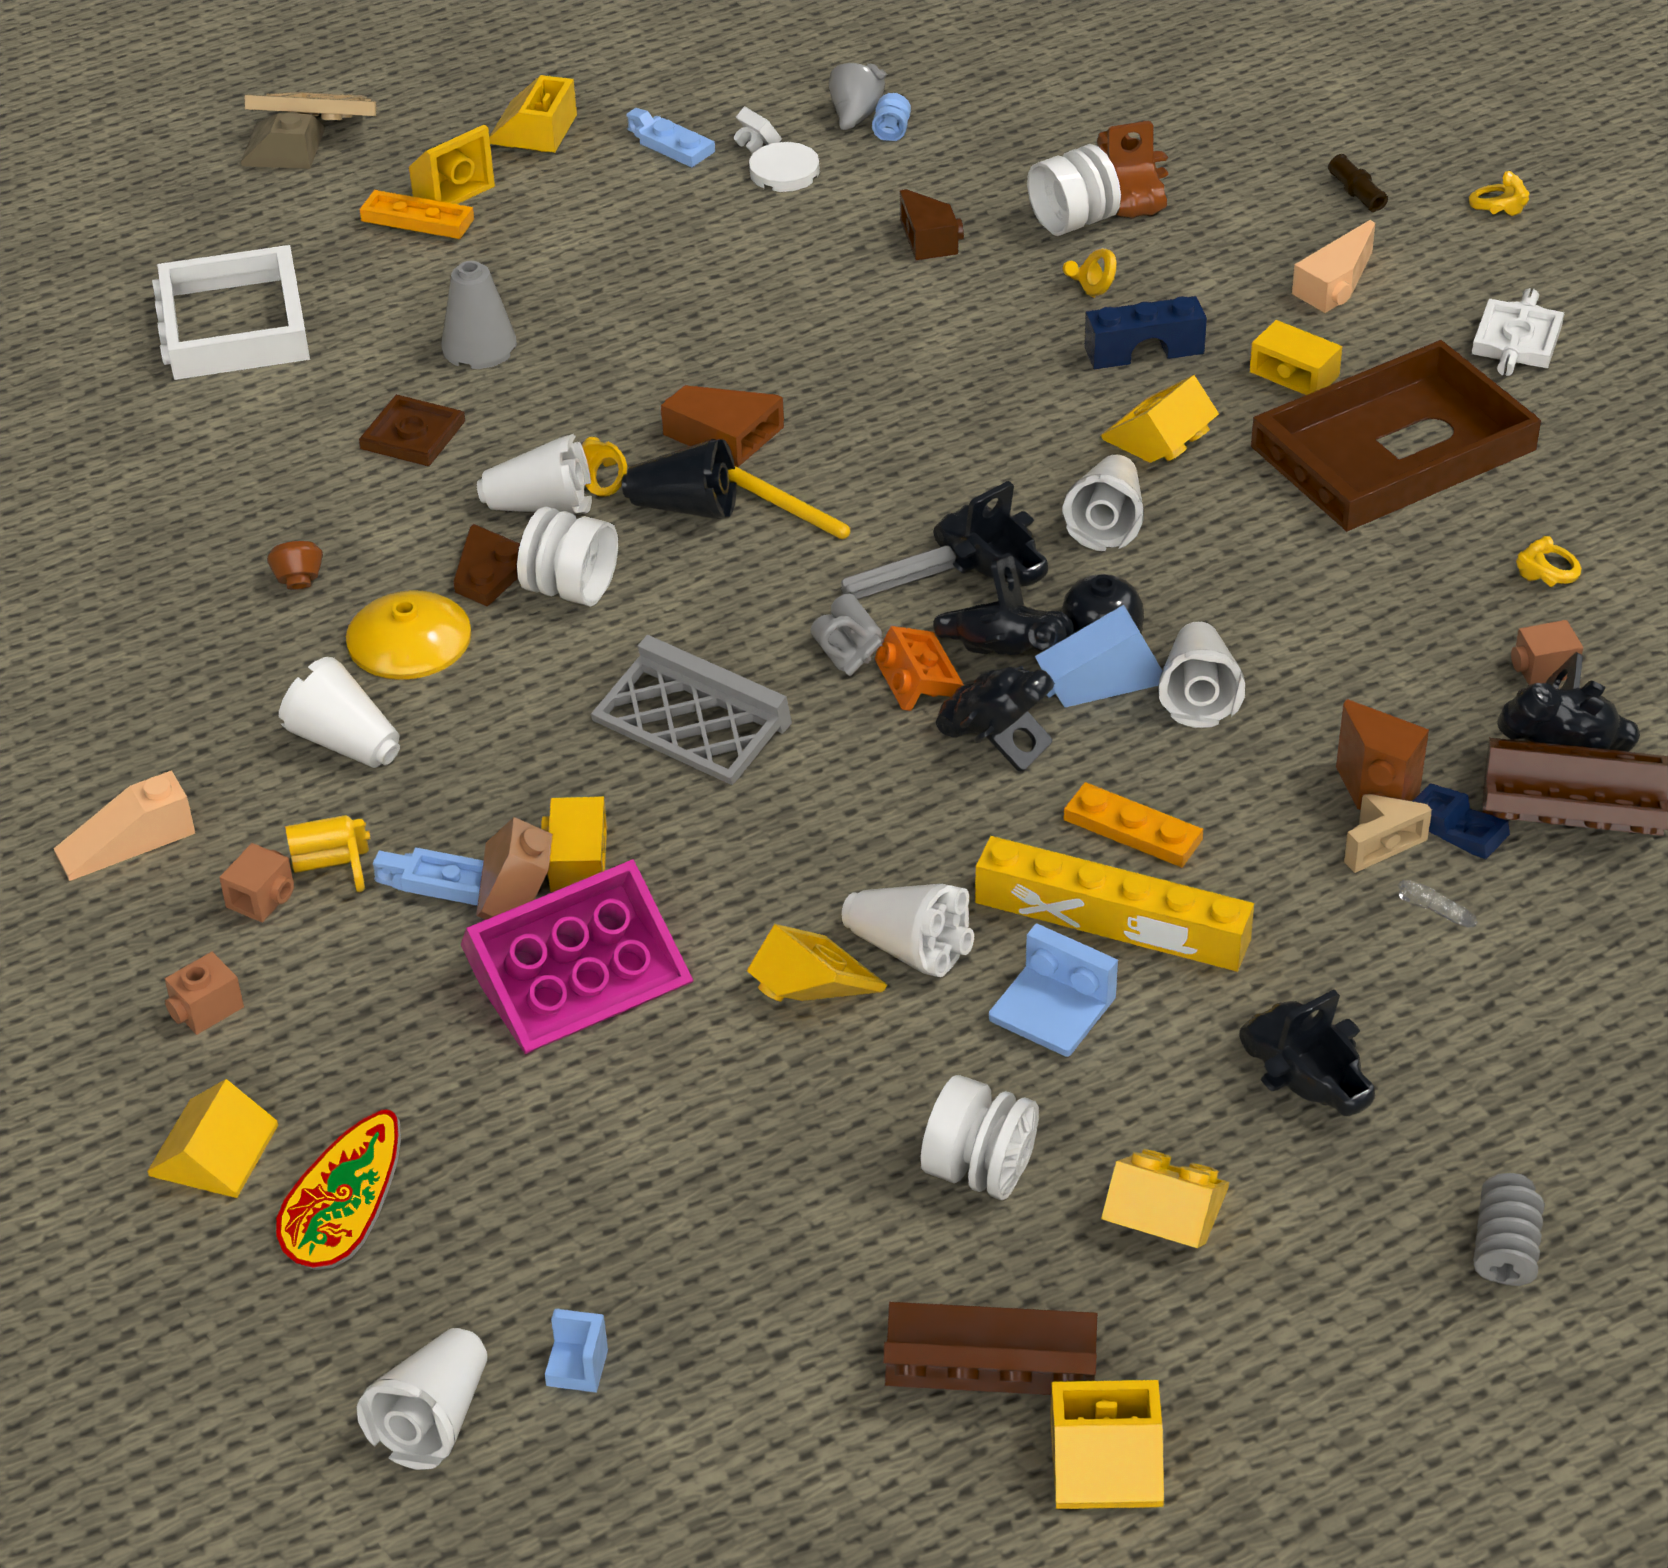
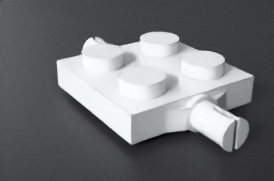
(1518, 333)

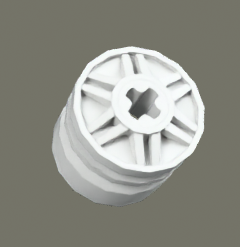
(1074, 189)
(567, 556)
(979, 1137)

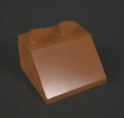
(1380, 754)

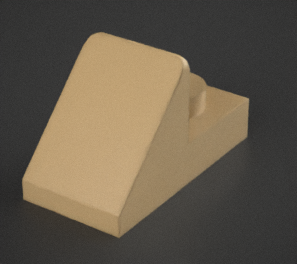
(1385, 830)

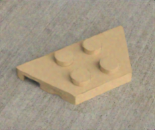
(329, 105)

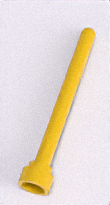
(789, 503)

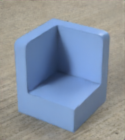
(577, 1350)

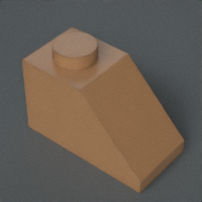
(513, 867)

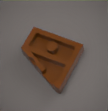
(486, 566)

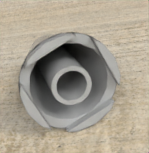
(476, 320)

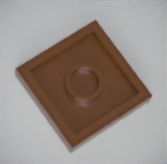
(412, 430)

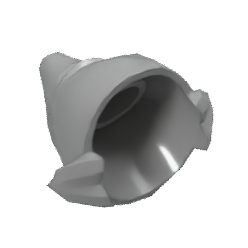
(855, 92)

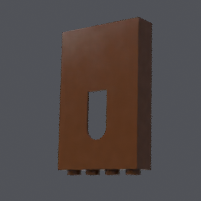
(1331, 435)

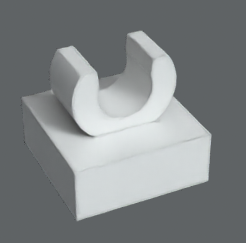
(756, 130)

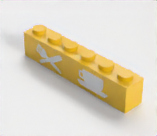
(1114, 903)

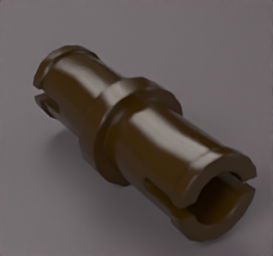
(1357, 183)

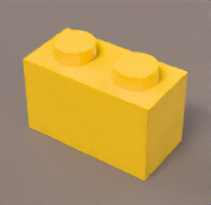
(1295, 358)
(577, 839)

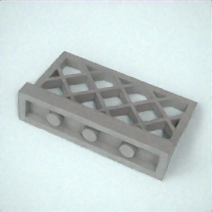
(715, 688)

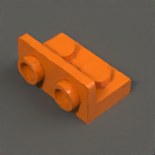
(914, 665)

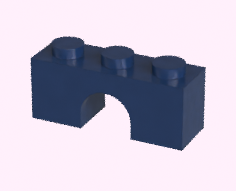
(1115, 331)

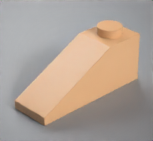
(1333, 271)
(129, 825)

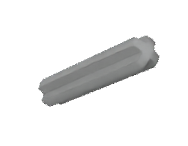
(899, 572)

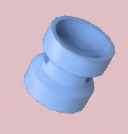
(891, 117)

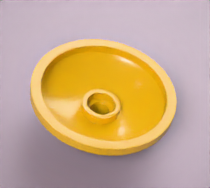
(408, 635)

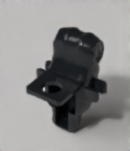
(988, 534)
(1004, 624)
(996, 708)
(1567, 714)
(1310, 1053)

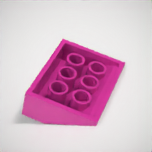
(575, 957)

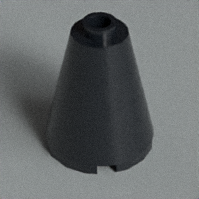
(685, 481)

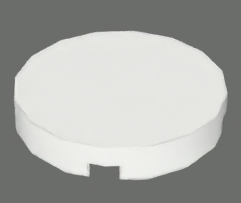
(784, 166)

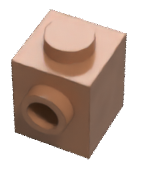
(1544, 650)
(257, 882)
(203, 993)

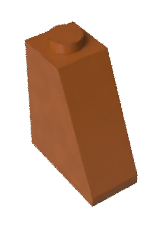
(735, 416)

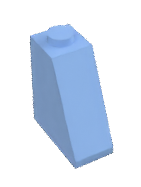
(1101, 661)

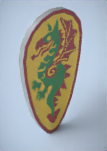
(340, 1194)

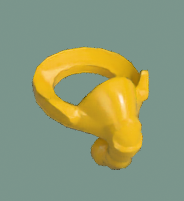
(1511, 201)
(1090, 274)
(608, 454)
(1534, 565)

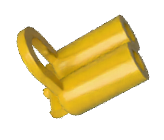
(329, 844)

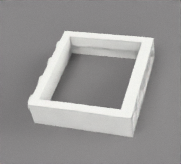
(235, 350)

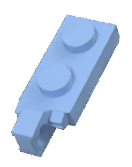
(669, 138)
(431, 874)

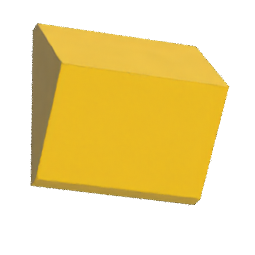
(215, 1141)

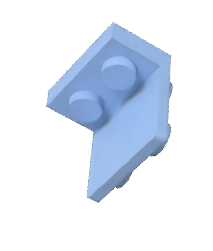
(1057, 992)

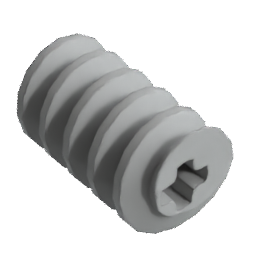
(1508, 1230)

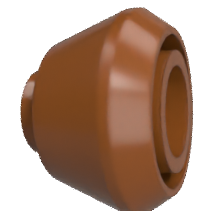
(295, 563)

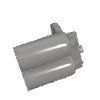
(847, 634)

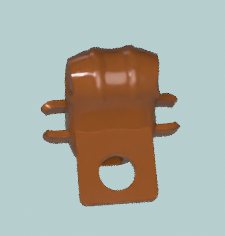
(1135, 167)

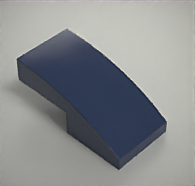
(1461, 826)

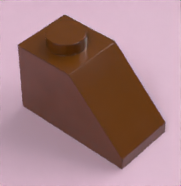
(929, 226)

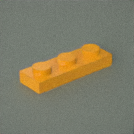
(417, 214)
(1133, 824)

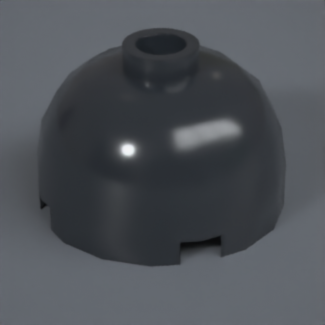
(1098, 596)

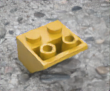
(538, 115)
(1165, 1198)
(1107, 1444)

